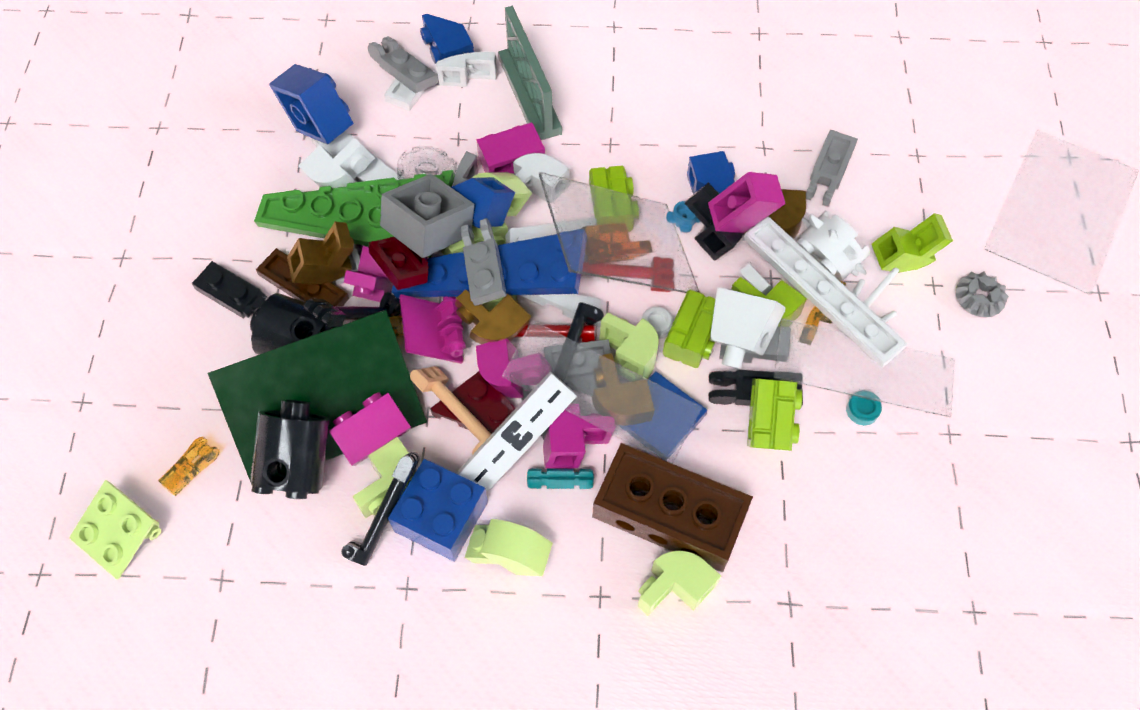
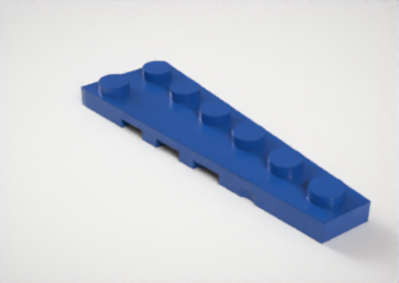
(527, 267)

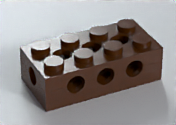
(670, 484)

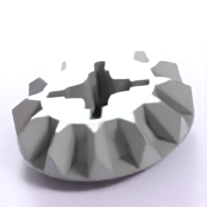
(978, 304)

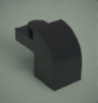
(712, 241)

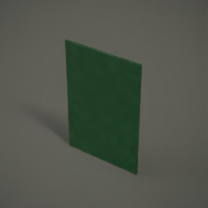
(327, 369)

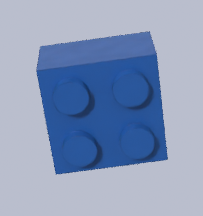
(312, 103)
(438, 509)

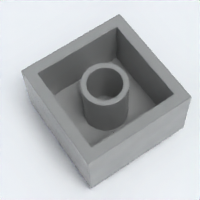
(425, 214)

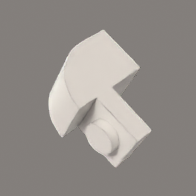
(529, 166)
(338, 170)

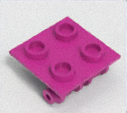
(432, 328)

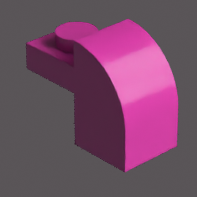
(369, 280)
(492, 362)
(567, 439)

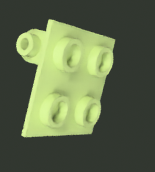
(113, 529)

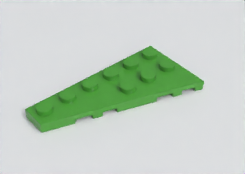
(316, 211)

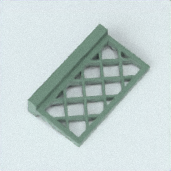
(528, 79)

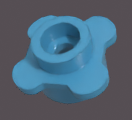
(677, 217)

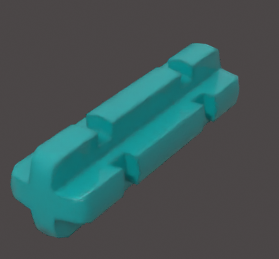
(560, 478)

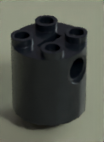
(282, 322)
(290, 450)

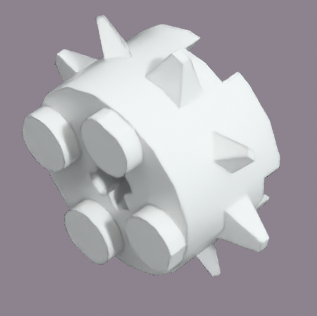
(833, 245)

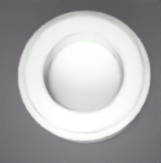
(660, 319)

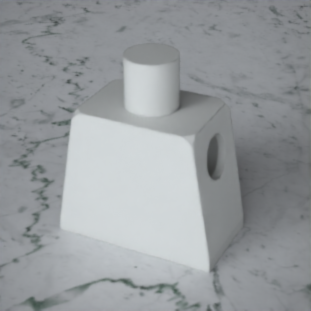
(743, 324)

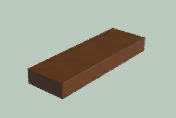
(277, 272)

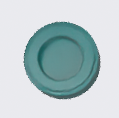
(863, 410)

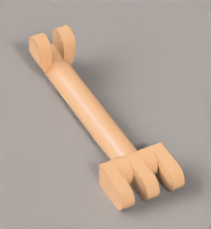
(435, 380)

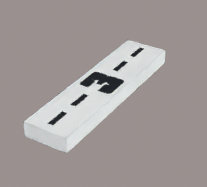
(518, 432)

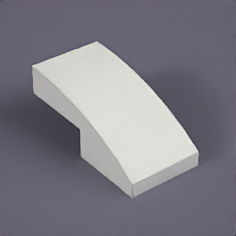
(458, 68)

